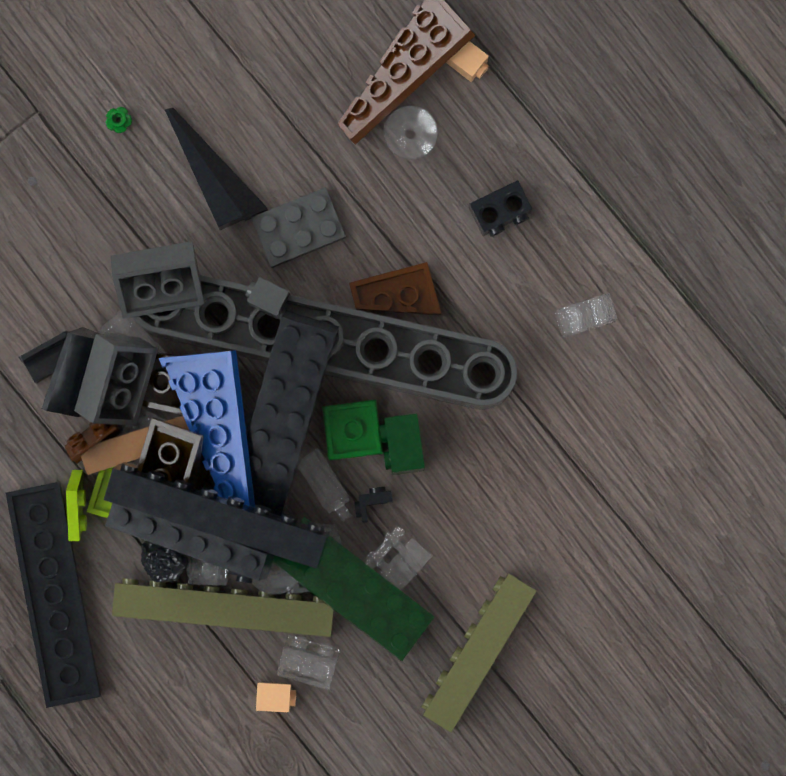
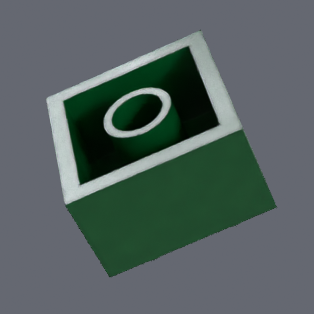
(403, 443)

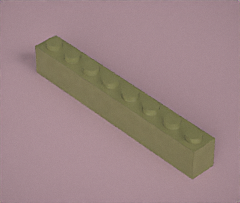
(222, 609)

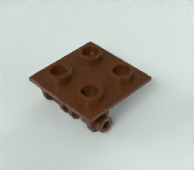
(82, 442)

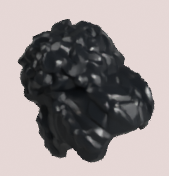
(162, 563)

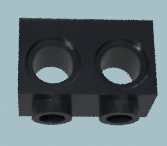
(496, 202)

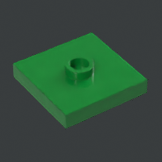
(352, 430)

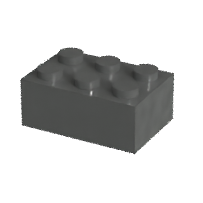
(116, 379)

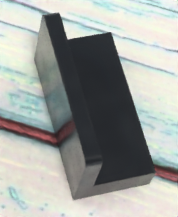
(44, 358)

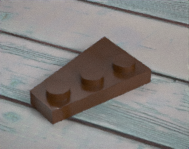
(397, 291)

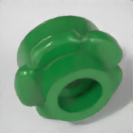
(112, 124)

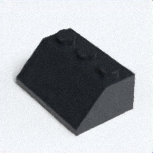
(69, 372)

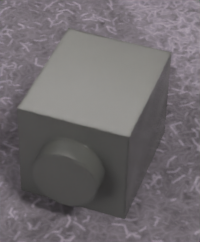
(267, 297)

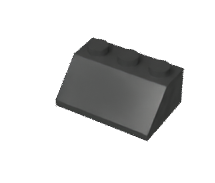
(157, 279)

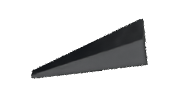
(223, 190)

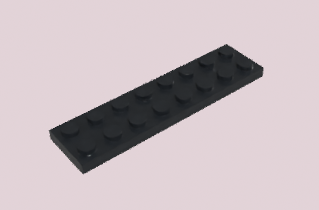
(53, 595)

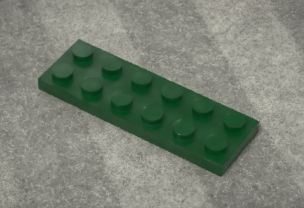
(362, 597)

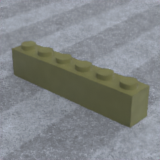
(479, 652)

